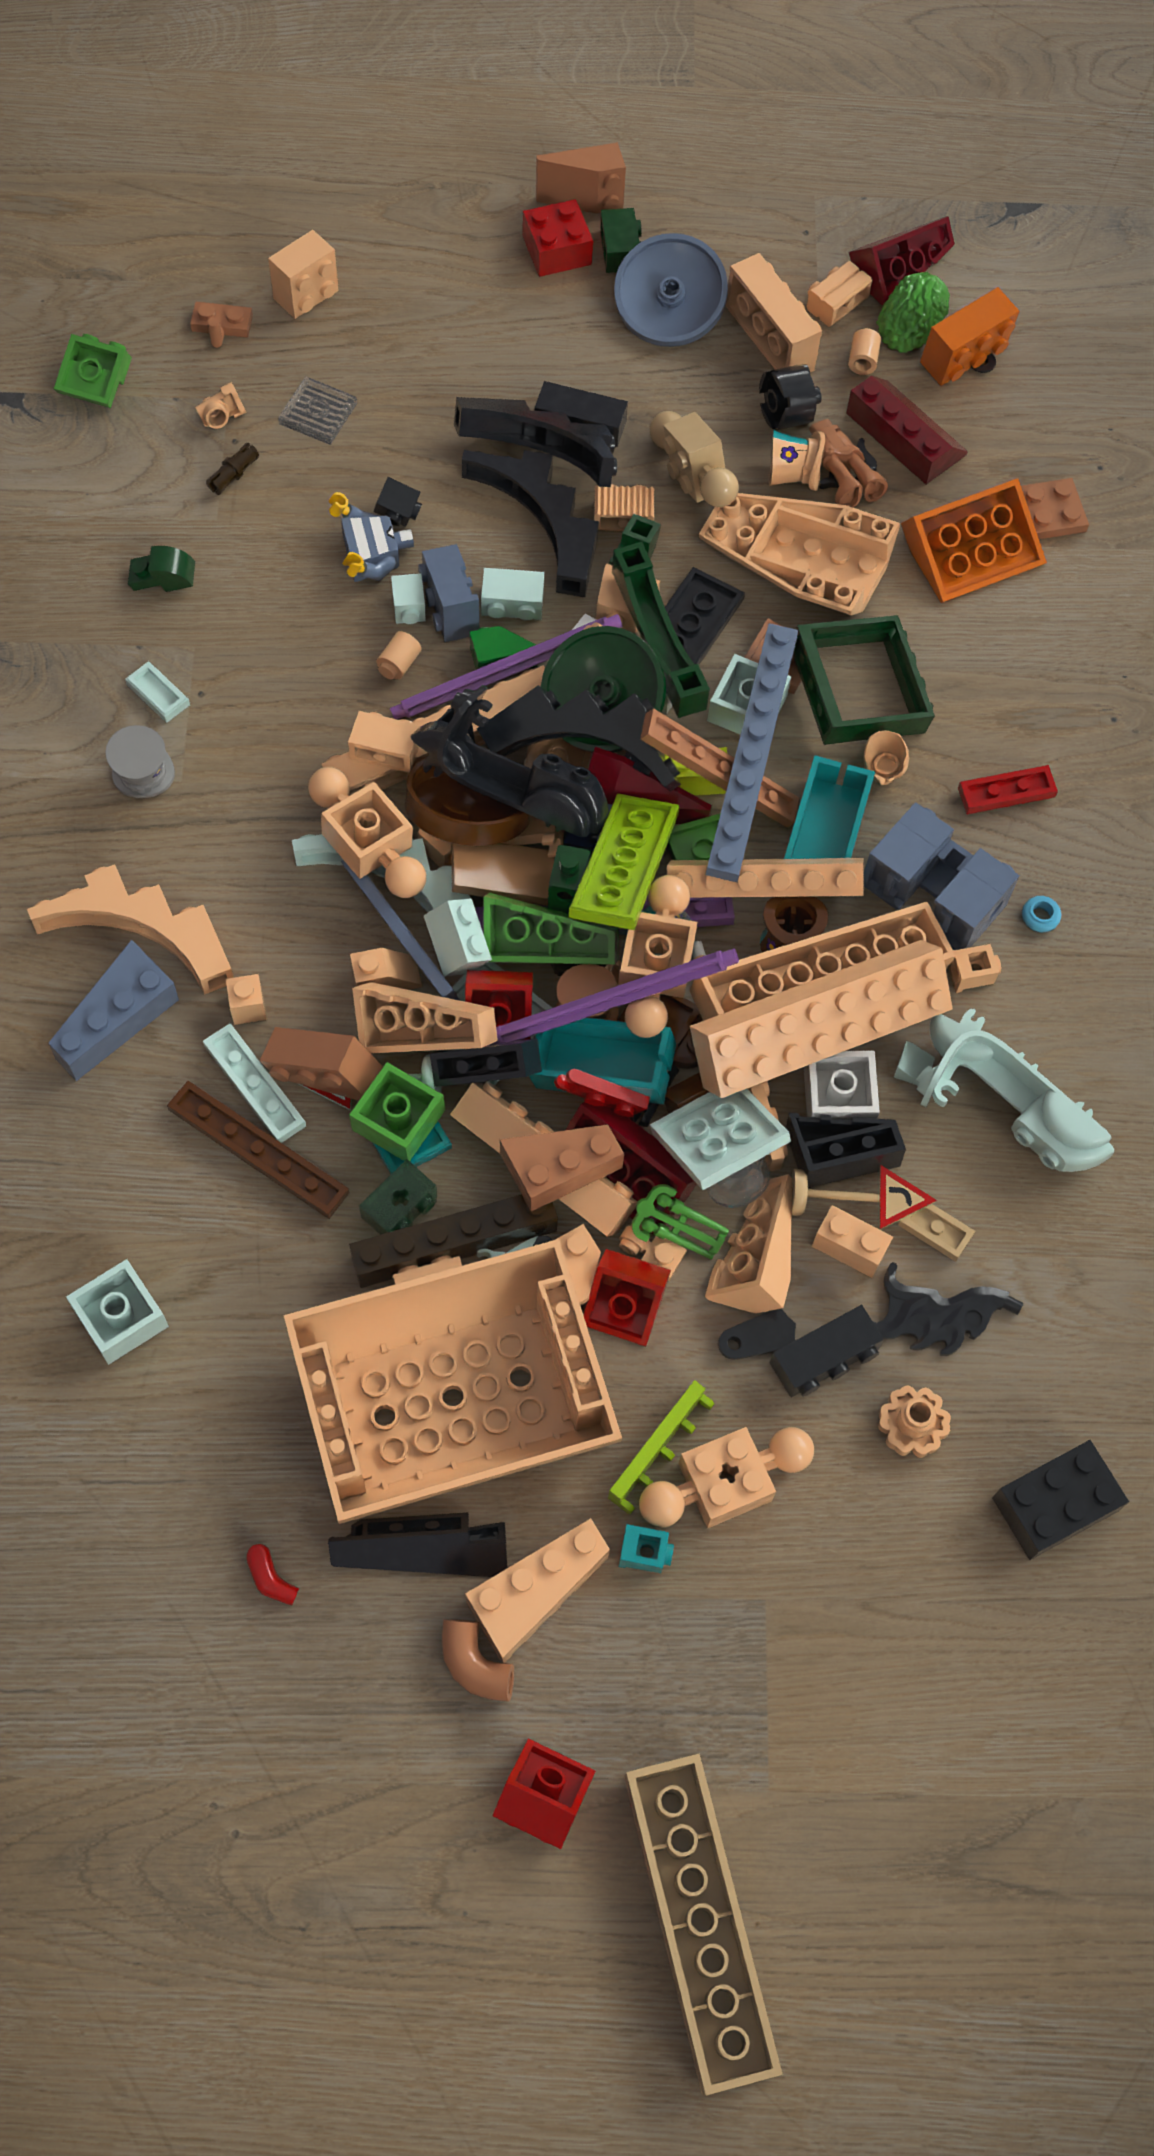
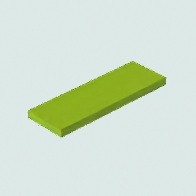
(624, 862)

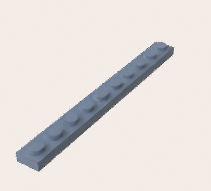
(752, 754)

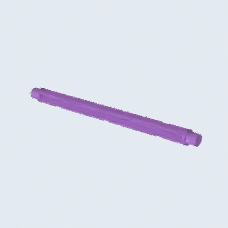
(489, 673)
(617, 996)

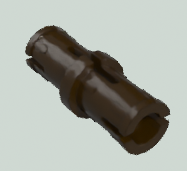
(232, 468)

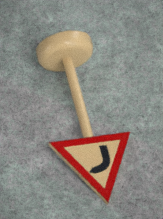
(895, 1197)

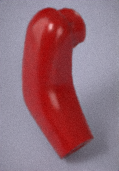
(266, 1577)

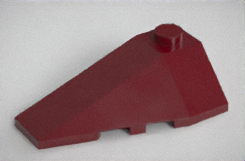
(902, 255)
(619, 777)

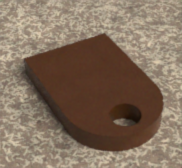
(681, 1016)

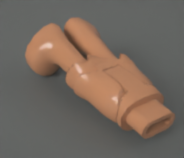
(839, 458)

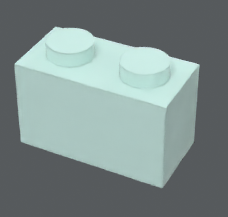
(512, 594)
(457, 937)

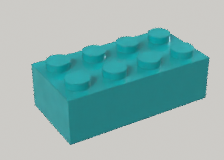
(829, 812)
(607, 1052)

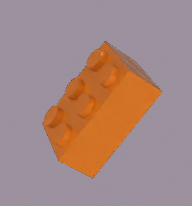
(969, 336)

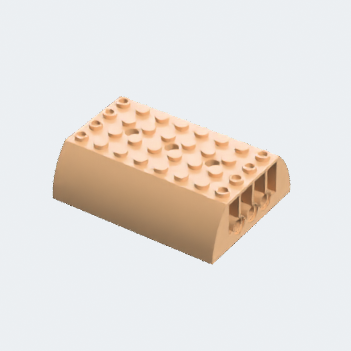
(442, 1334)

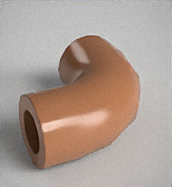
(469, 1667)

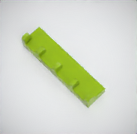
(657, 1445)

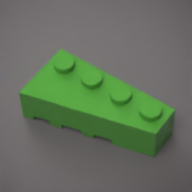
(538, 934)

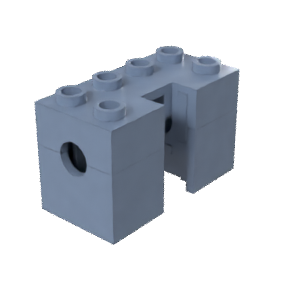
(921, 854)

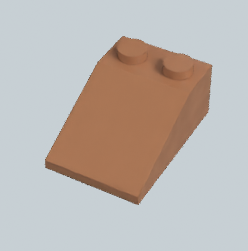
(586, 174)

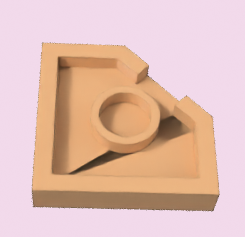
(582, 1260)

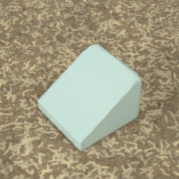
(912, 1063)

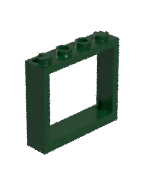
(820, 695)

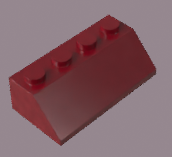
(903, 429)
(645, 1158)

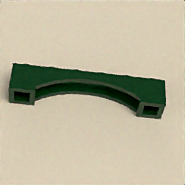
(638, 586)

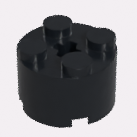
(789, 397)

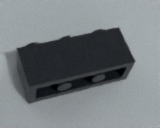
(584, 407)
(487, 1063)
(827, 1352)

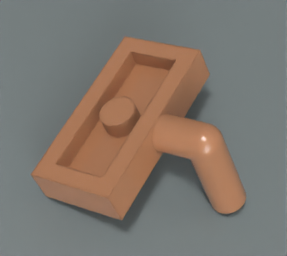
(221, 321)

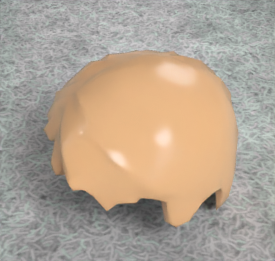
(887, 756)

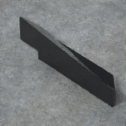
(423, 1545)

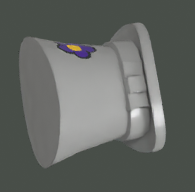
(139, 762)

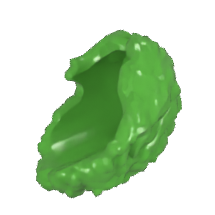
(912, 310)

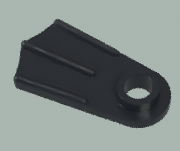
(758, 1335)

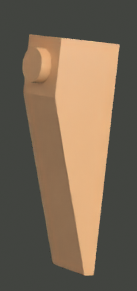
(759, 1260)

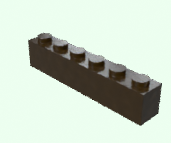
(452, 1235)

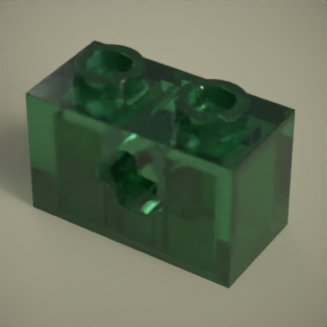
(403, 1184)

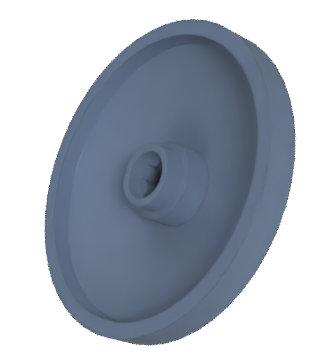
(671, 289)

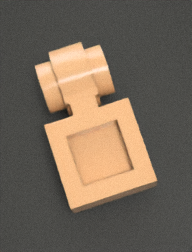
(658, 1252)

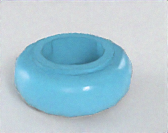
(1046, 904)

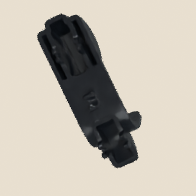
(548, 791)

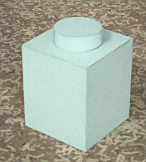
(408, 598)

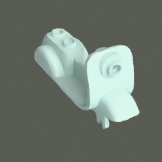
(1048, 1121)

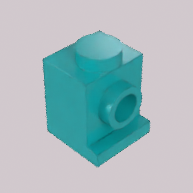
(638, 1537)

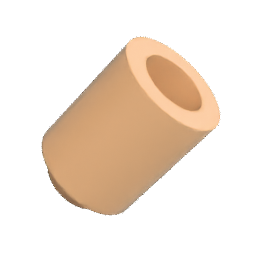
(864, 351)
(398, 655)

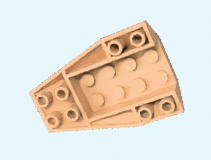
(806, 547)

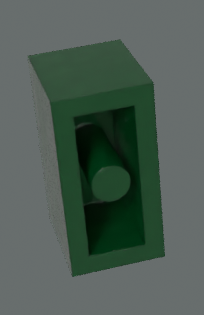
(618, 235)

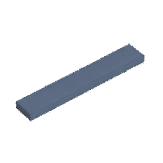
(403, 935)

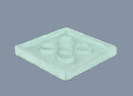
(719, 1135)

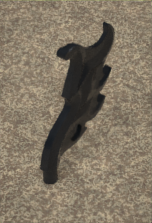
(940, 1319)

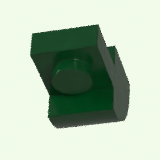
(640, 530)
(164, 568)

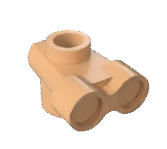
(217, 409)

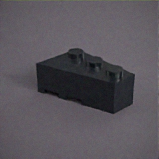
(843, 1148)

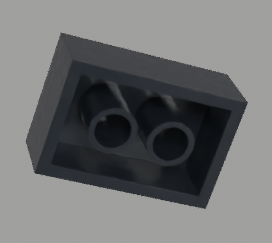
(1060, 1499)

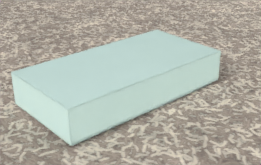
(157, 691)

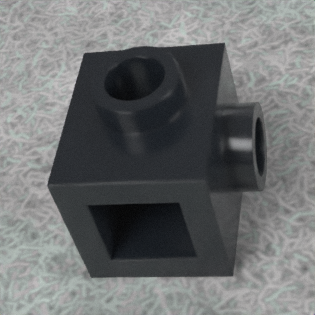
(398, 502)

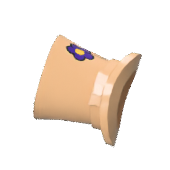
(796, 459)

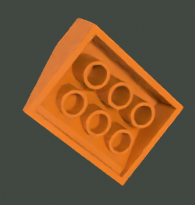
(975, 541)

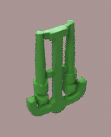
(663, 1193)

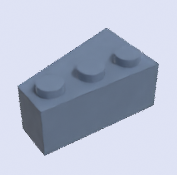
(449, 592)

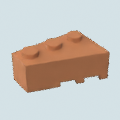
(321, 1061)
(560, 1161)

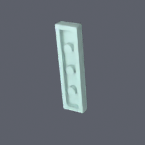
(254, 1083)

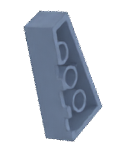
(113, 1011)

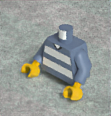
(368, 540)

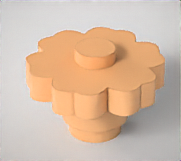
(914, 1421)

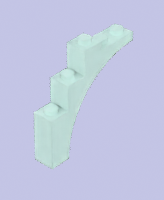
(438, 887)

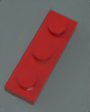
(1007, 789)

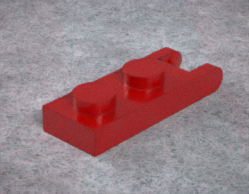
(602, 1092)

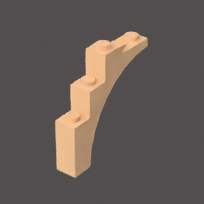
(145, 912)

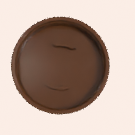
(459, 813)

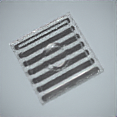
(317, 410)

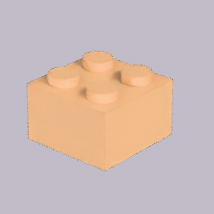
(303, 274)

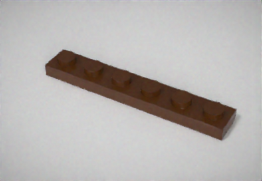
(258, 1149)

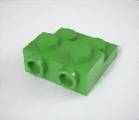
(92, 370)

